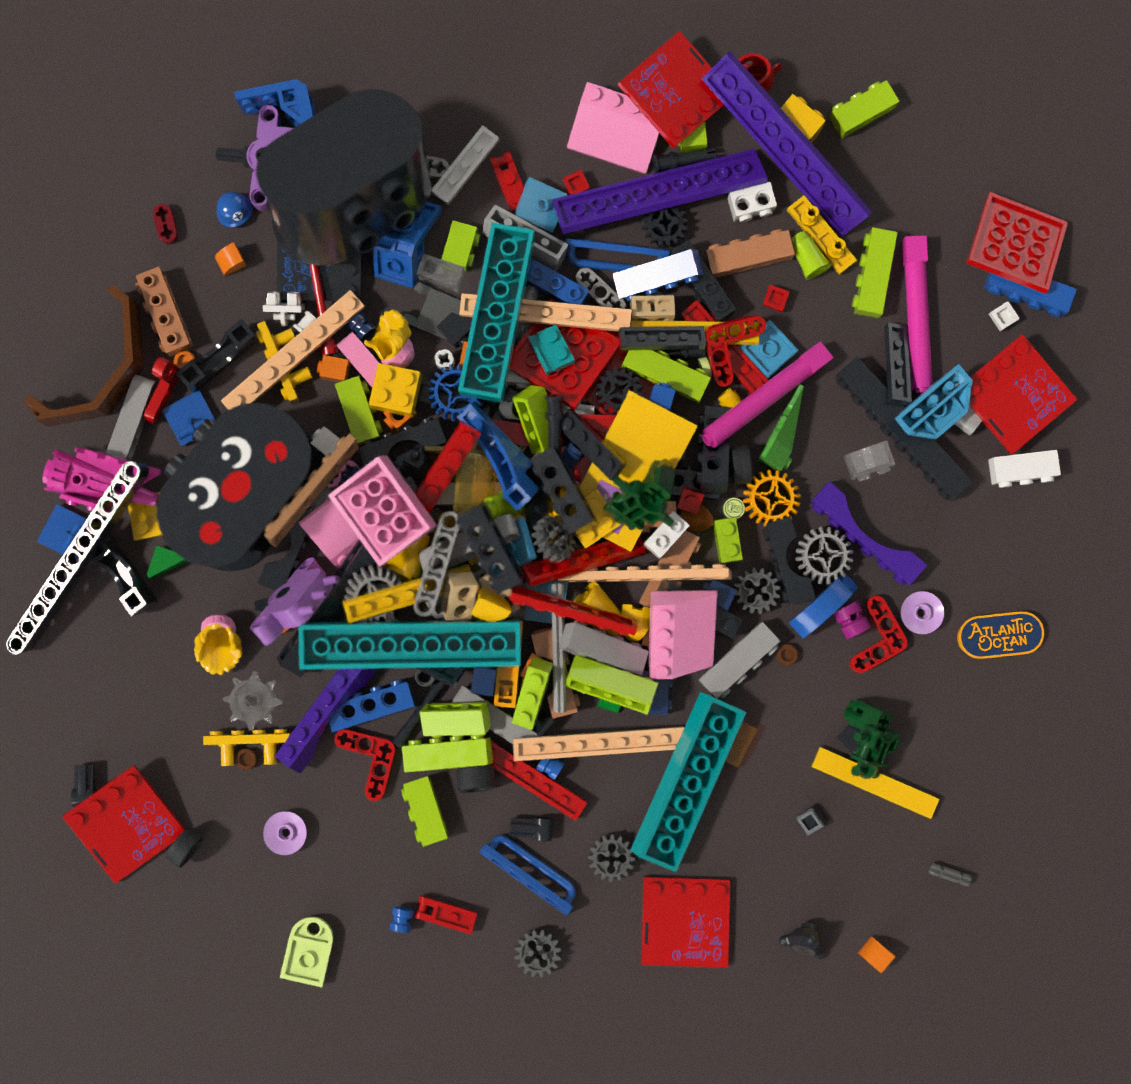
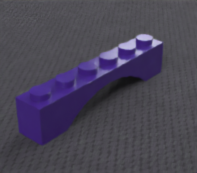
(833, 504)
(302, 742)

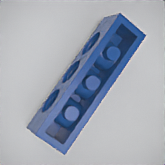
(555, 285)
(404, 700)

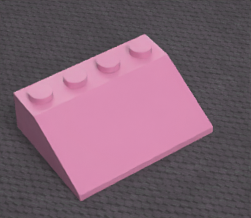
(613, 129)
(382, 510)
(330, 532)
(681, 632)

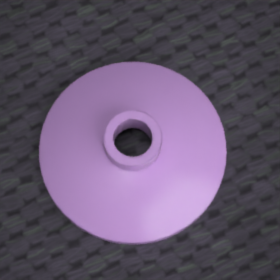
(932, 610)
(274, 835)

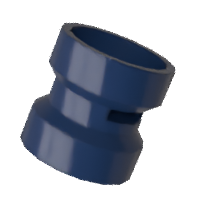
(361, 326)

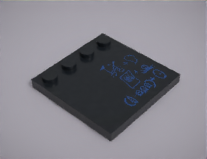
(335, 278)

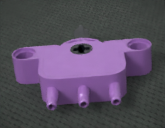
(266, 133)
(292, 602)

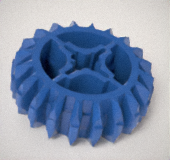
(439, 384)

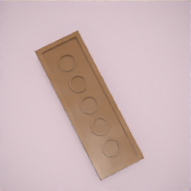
(306, 496)

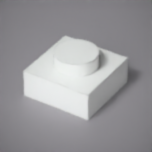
(1004, 316)

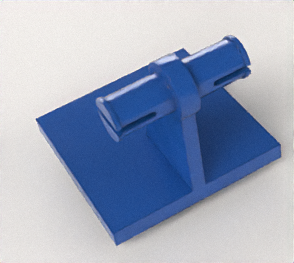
(187, 416)
(61, 529)

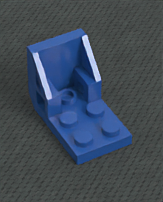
(289, 95)
(401, 251)

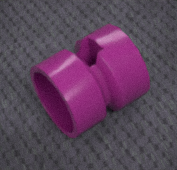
(857, 625)

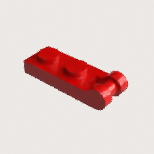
(508, 180)
(446, 914)

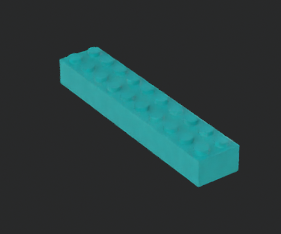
(409, 644)

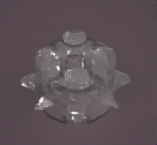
(240, 699)

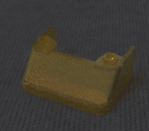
(473, 483)

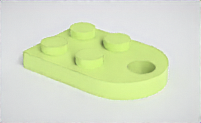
(308, 953)

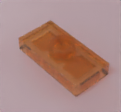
(740, 744)

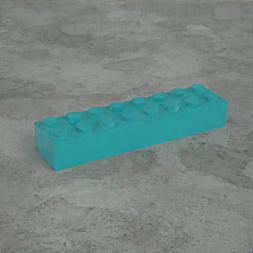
(497, 312)
(688, 782)

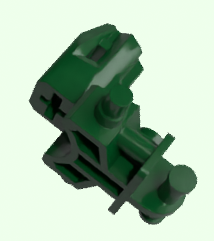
(643, 500)
(874, 739)

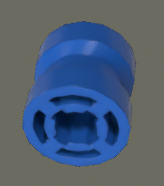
(551, 767)
(401, 919)

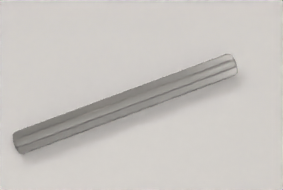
(559, 682)

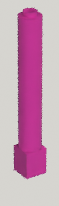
(914, 259)
(766, 395)

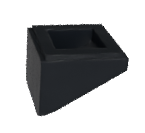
(543, 722)
(846, 737)
(812, 819)

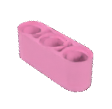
(359, 357)

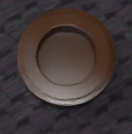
(786, 654)
(246, 759)

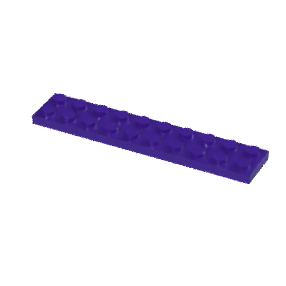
(786, 144)
(659, 191)

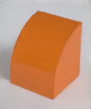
(230, 259)
(876, 954)

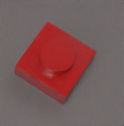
(576, 183)
(775, 298)
(690, 500)

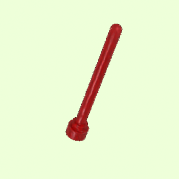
(329, 346)

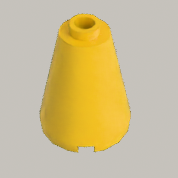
(407, 563)
(598, 599)

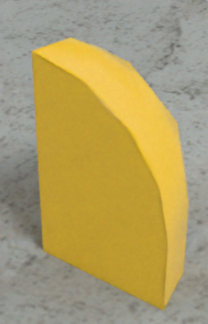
(490, 606)
(642, 617)

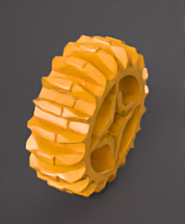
(762, 497)

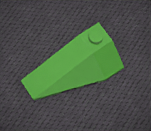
(780, 444)

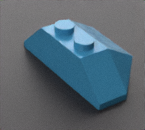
(938, 405)

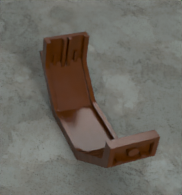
(116, 385)

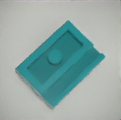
(551, 349)

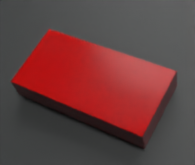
(513, 431)

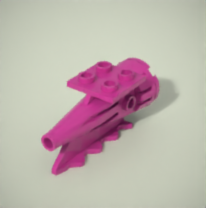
(88, 476)

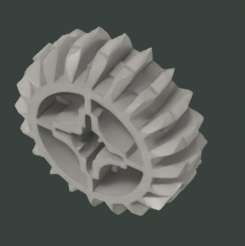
(825, 565)
(366, 578)

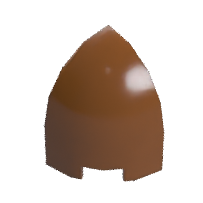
(699, 521)

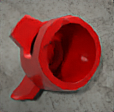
(761, 69)

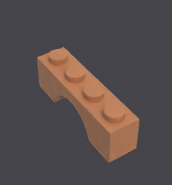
(543, 647)

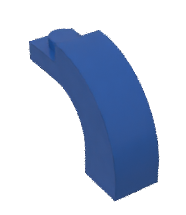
(823, 606)

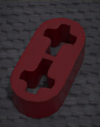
(170, 223)

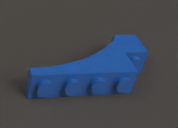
(504, 456)

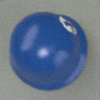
(233, 209)

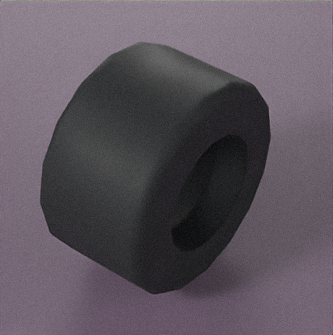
(476, 779)

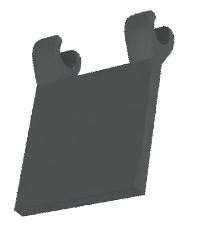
(434, 311)

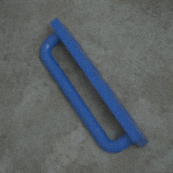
(613, 246)
(562, 905)

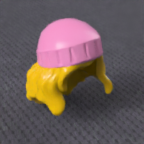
(392, 340)
(218, 645)

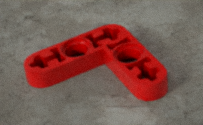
(721, 344)
(166, 372)
(885, 643)
(374, 750)

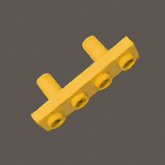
(827, 241)
(273, 343)
(228, 742)

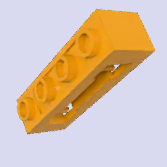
(507, 683)

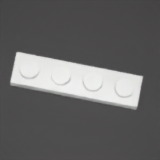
(465, 165)

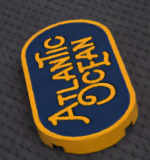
(1000, 635)

